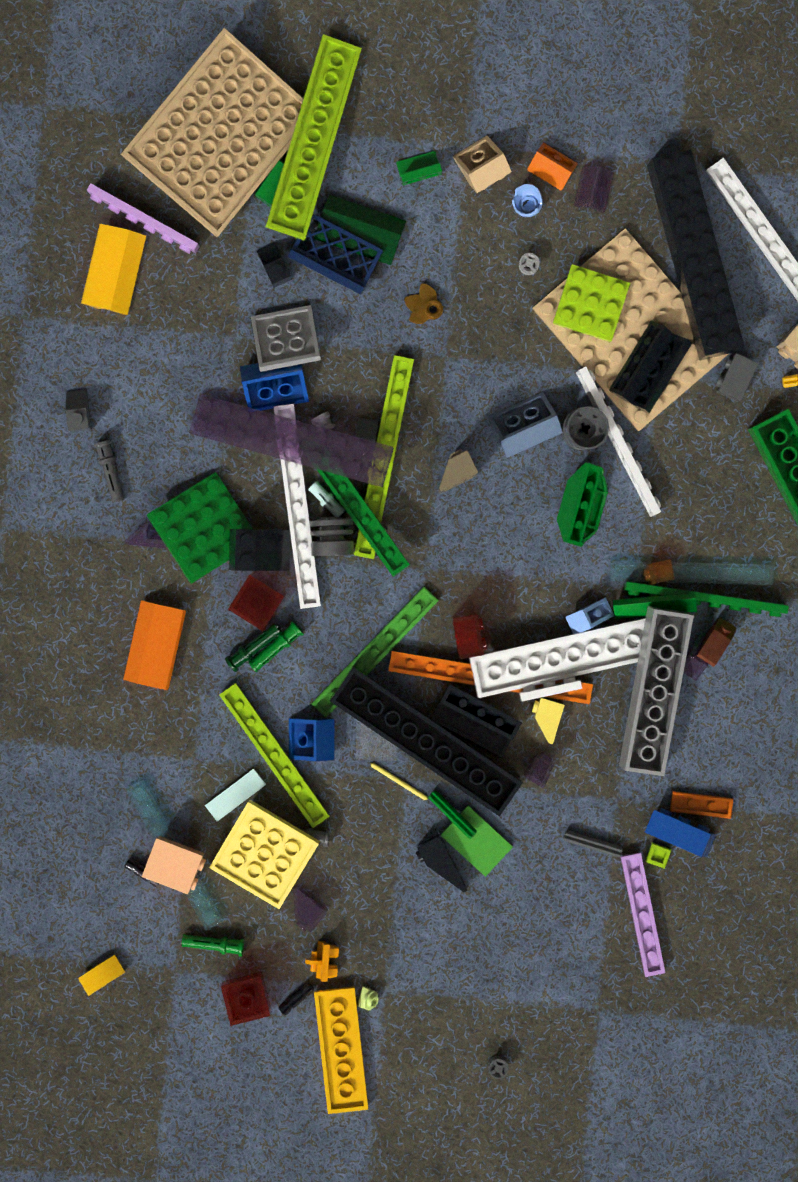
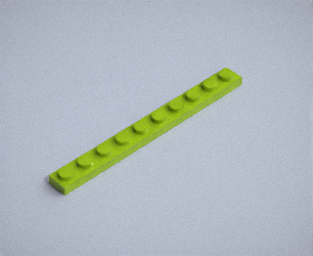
(387, 435)

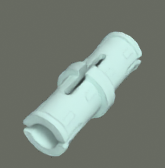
(326, 499)

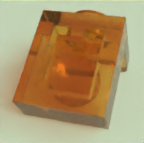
(659, 572)

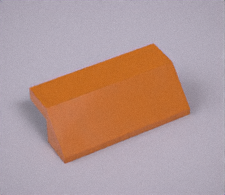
(154, 645)

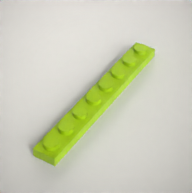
(274, 755)

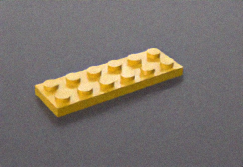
(341, 1050)

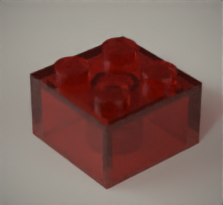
(256, 603)
(468, 636)
(246, 998)

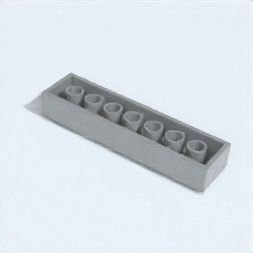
(656, 691)

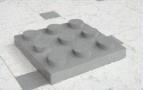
(285, 338)

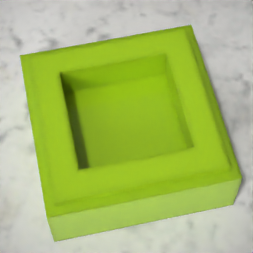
(658, 855)

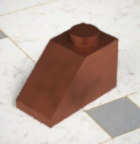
(716, 641)

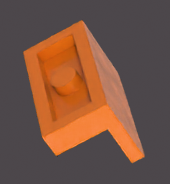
(552, 166)

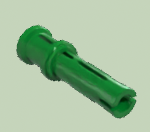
(282, 641)
(223, 945)

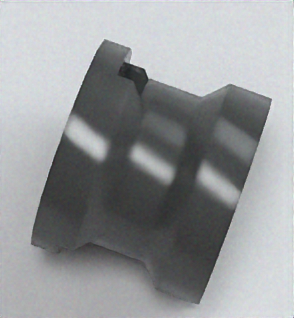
(499, 1071)

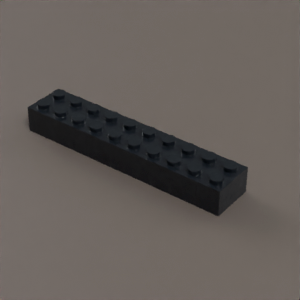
(695, 255)
(426, 741)

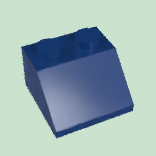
(311, 739)

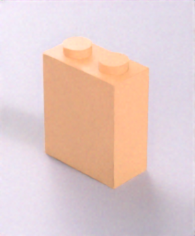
(174, 865)

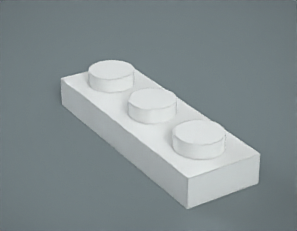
(550, 689)

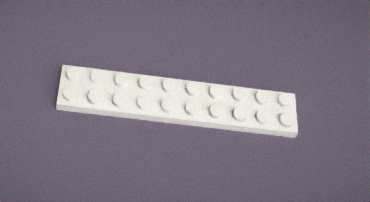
(557, 658)

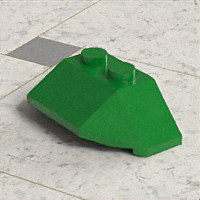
(582, 504)

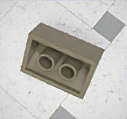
(458, 470)

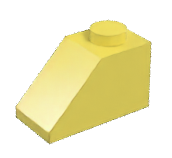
(548, 717)

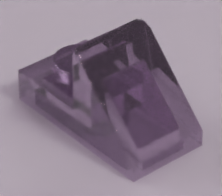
(141, 538)

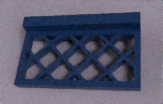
(328, 270)

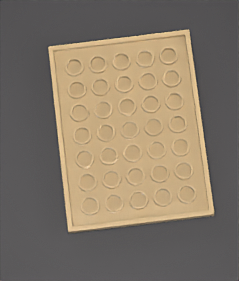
(217, 133)
(648, 299)

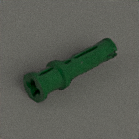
(247, 651)

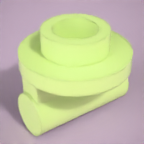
(368, 998)

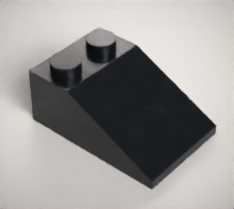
(259, 550)

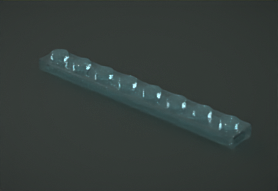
(159, 826)

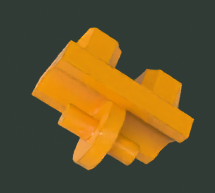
(320, 961)

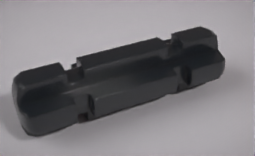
(138, 869)
(296, 998)

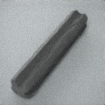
(593, 843)

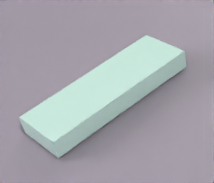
(235, 794)

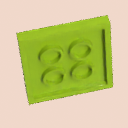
(591, 303)

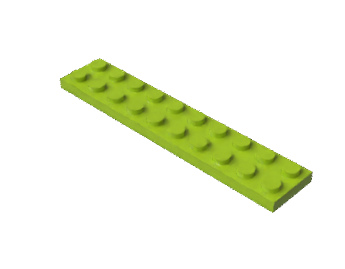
(313, 137)

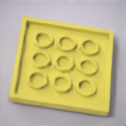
(264, 854)

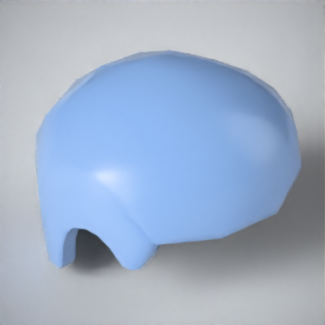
(530, 193)

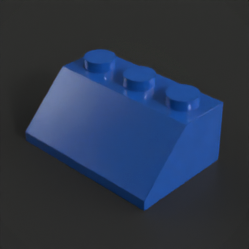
(274, 386)

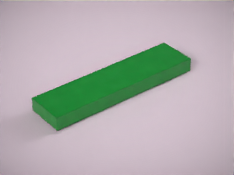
(638, 606)

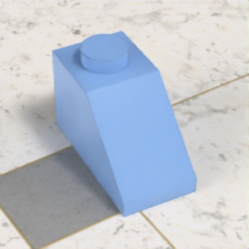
(589, 616)

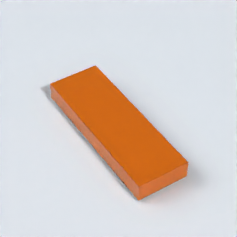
(701, 804)

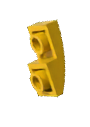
(101, 975)

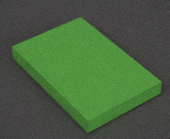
(482, 850)

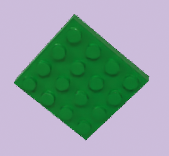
(199, 526)

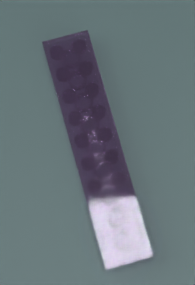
(291, 440)

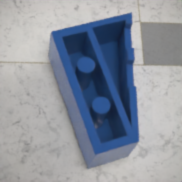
(680, 832)

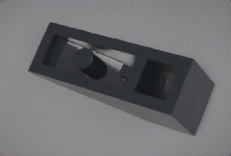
(438, 859)

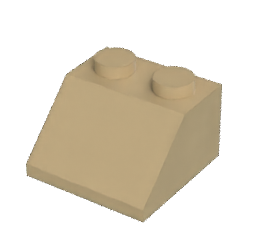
(482, 164)

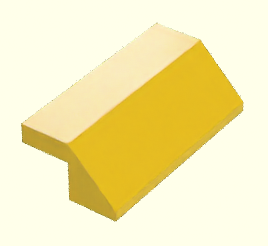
(113, 269)

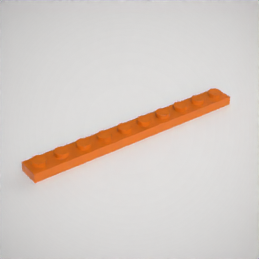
(462, 673)

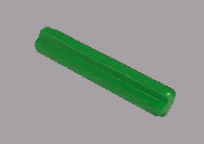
(453, 814)

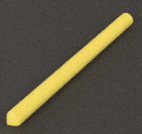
(399, 781)

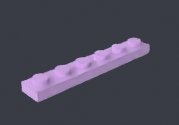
(134, 215)
(642, 914)

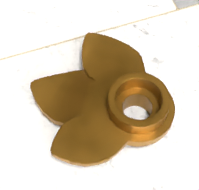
(421, 303)

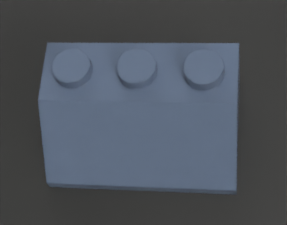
(525, 424)

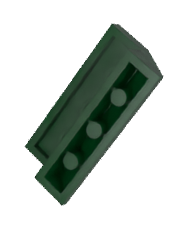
(365, 223)

